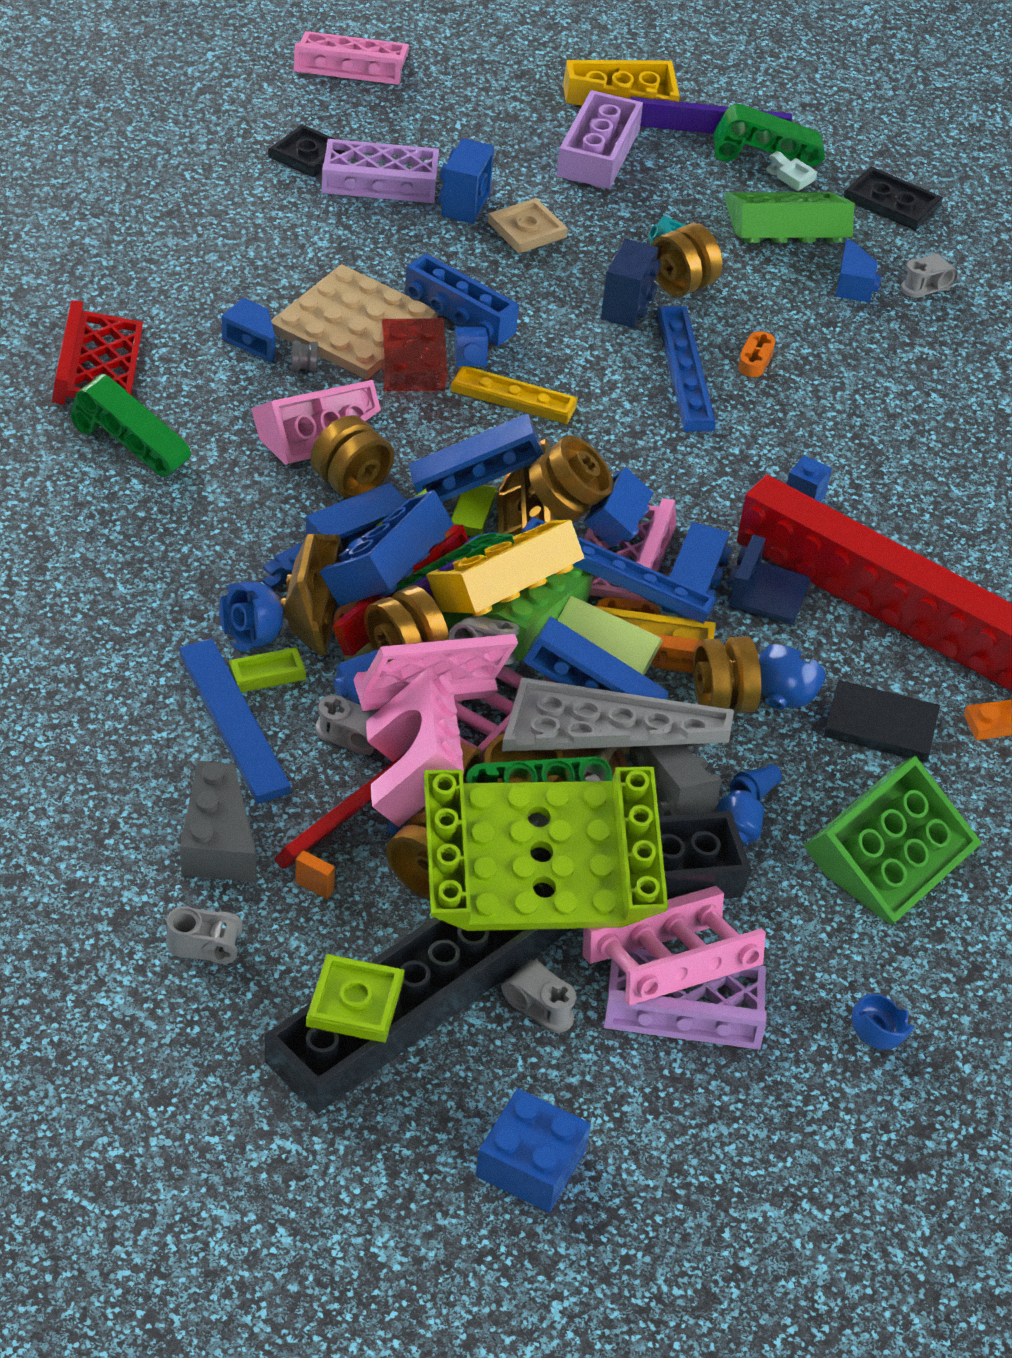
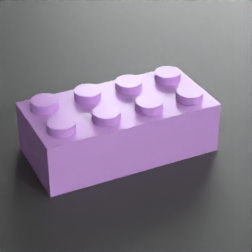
(599, 139)

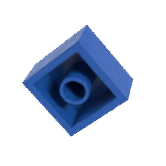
(466, 180)
(533, 1150)

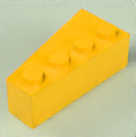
(620, 78)
(506, 569)

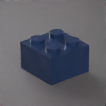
(630, 283)

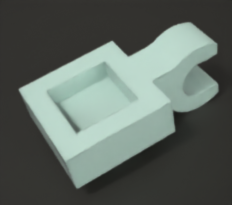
(793, 173)

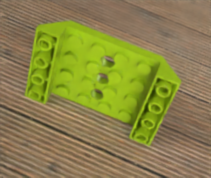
(599, 839)

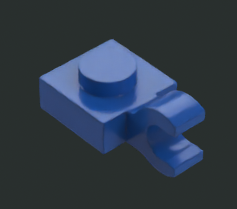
(280, 567)

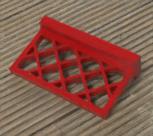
(75, 352)

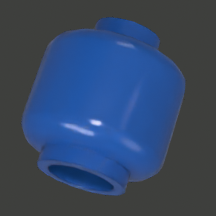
(747, 814)

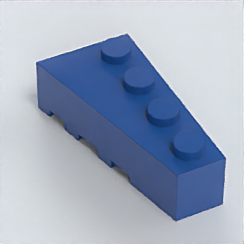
(389, 551)

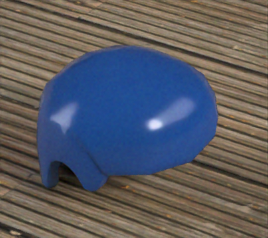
(880, 1022)

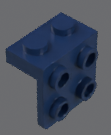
(765, 587)

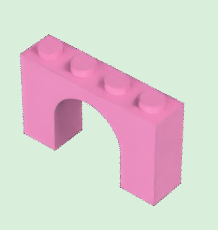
(425, 722)

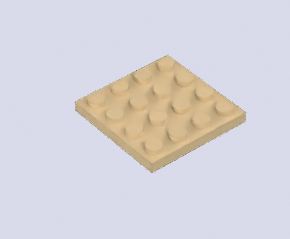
(346, 318)

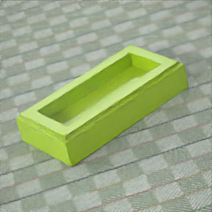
(474, 509)
(267, 669)

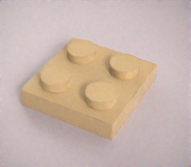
(527, 225)

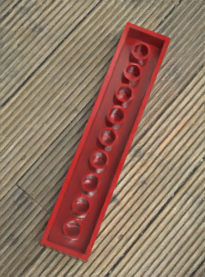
(881, 578)

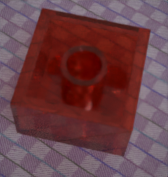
(413, 354)

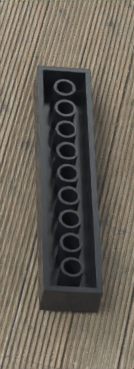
(441, 976)

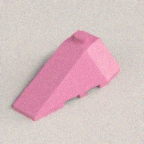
(295, 422)

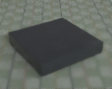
(302, 150)

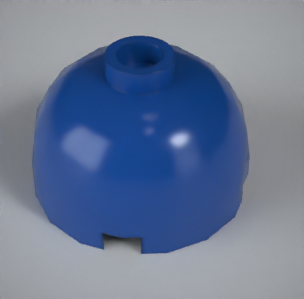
(251, 614)
(787, 678)

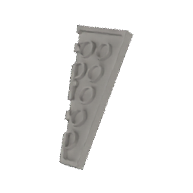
(578, 717)

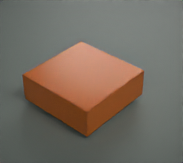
(315, 874)

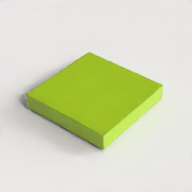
(355, 998)

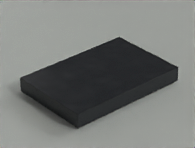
(893, 198)
(882, 720)

